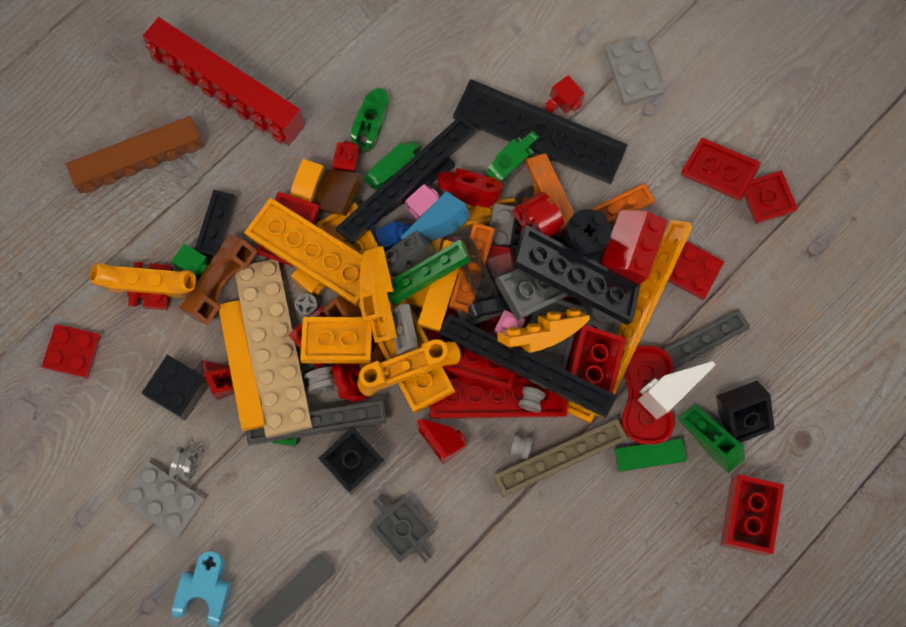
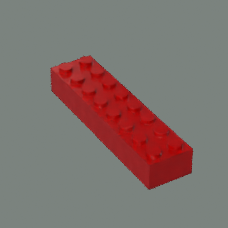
(223, 81)

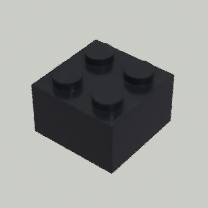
(175, 387)
(352, 460)

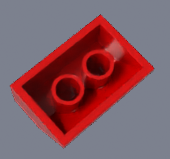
(634, 244)
(596, 356)

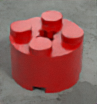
(539, 214)

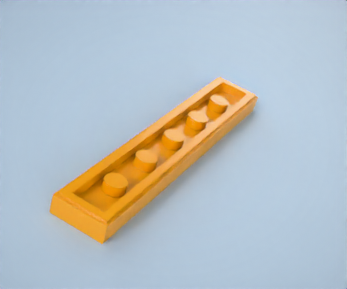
(241, 366)

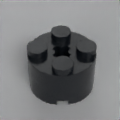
(586, 232)

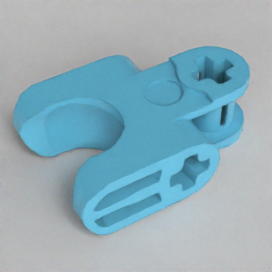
(206, 585)

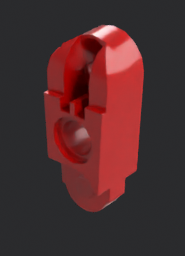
(471, 187)

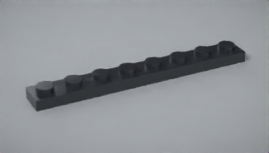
(405, 180)
(528, 366)

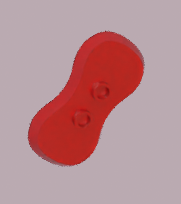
(638, 423)

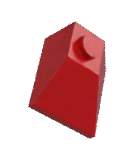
(442, 439)

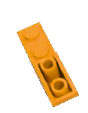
(373, 291)
(548, 332)

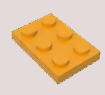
(336, 340)

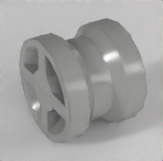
(306, 300)
(531, 399)
(520, 446)

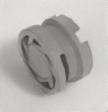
(320, 380)
(183, 463)

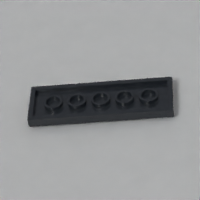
(576, 275)

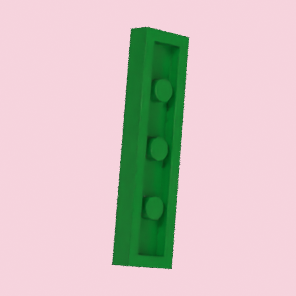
(428, 271)

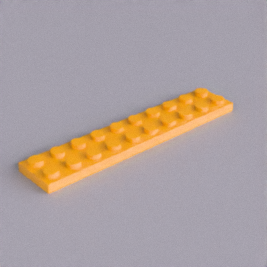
(419, 390)

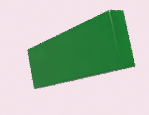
(650, 455)

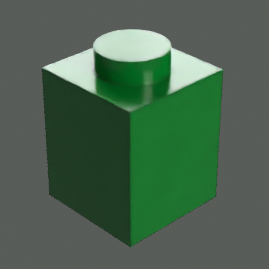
(190, 260)

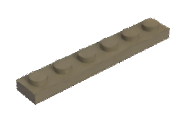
(560, 457)

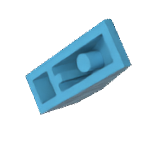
(441, 218)

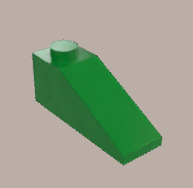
(713, 438)

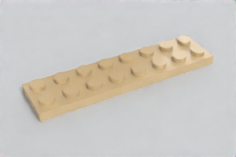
(272, 350)

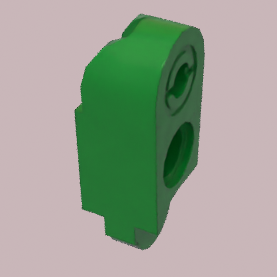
(374, 104)
(512, 157)
(391, 164)

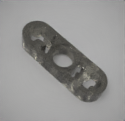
(485, 281)

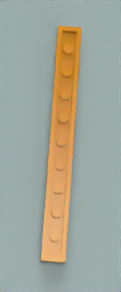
(651, 290)

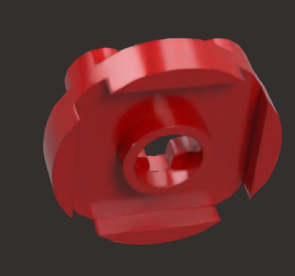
(345, 384)

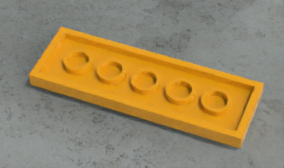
(308, 249)

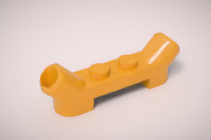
(142, 280)
(406, 366)

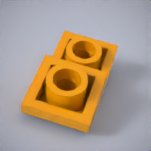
(306, 180)

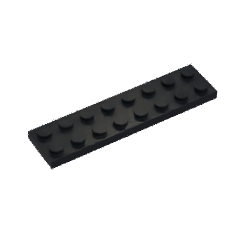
(558, 137)

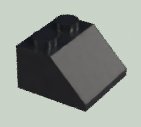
(746, 411)

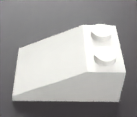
(663, 394)

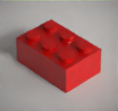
(752, 515)

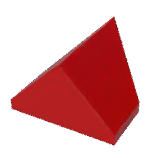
(218, 379)

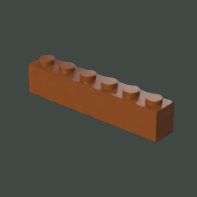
(134, 155)

